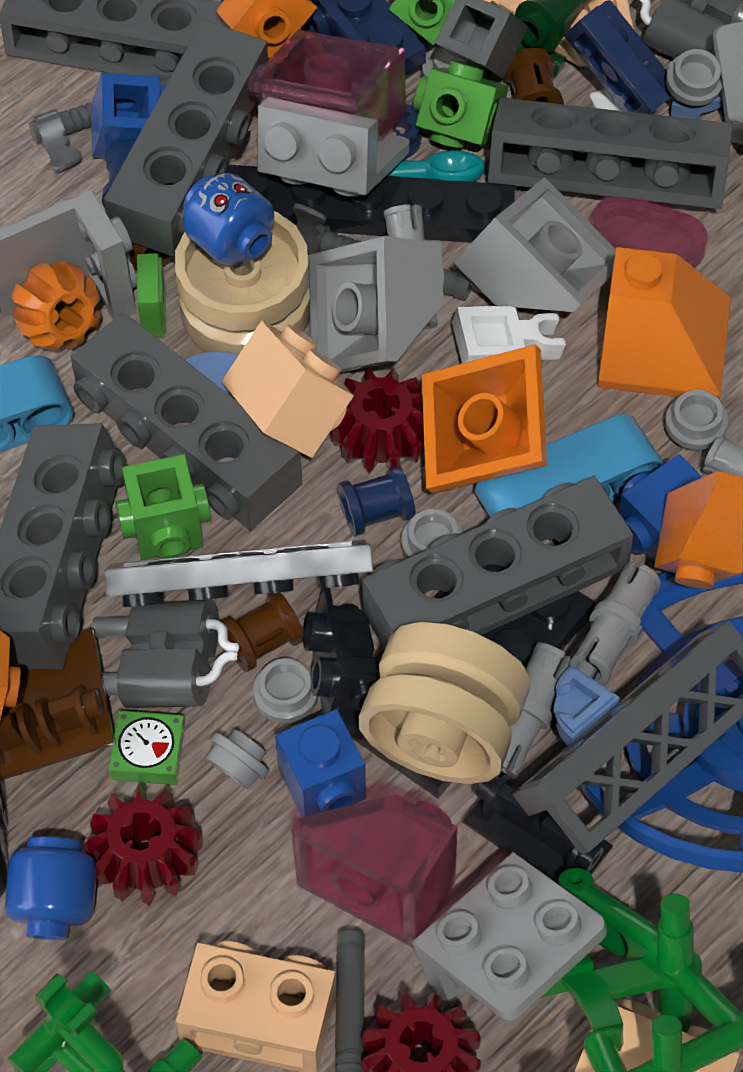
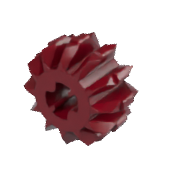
(382, 421)
(169, 851)
(424, 1026)

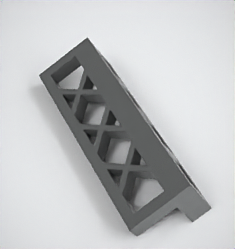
(625, 724)

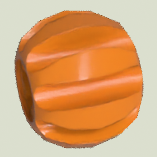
(56, 305)

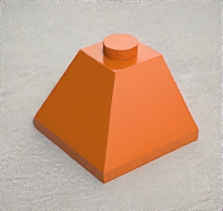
(663, 327)
(484, 419)
(703, 531)

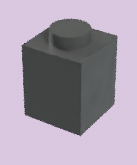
(482, 35)

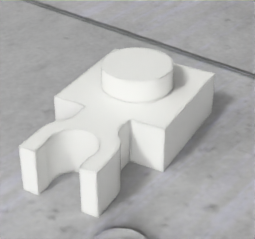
(496, 330)

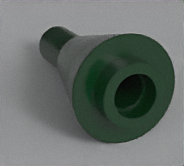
(548, 20)

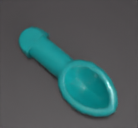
(443, 166)

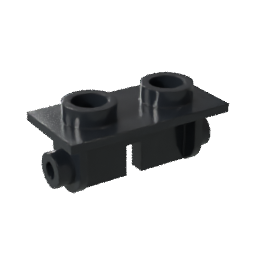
(341, 654)
(532, 837)

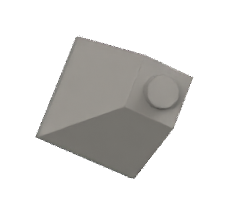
(538, 254)
(373, 298)

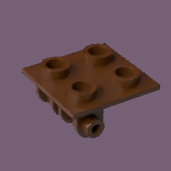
(57, 713)

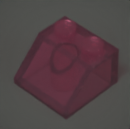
(336, 76)
(379, 862)

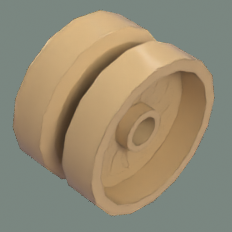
(227, 302)
(445, 702)

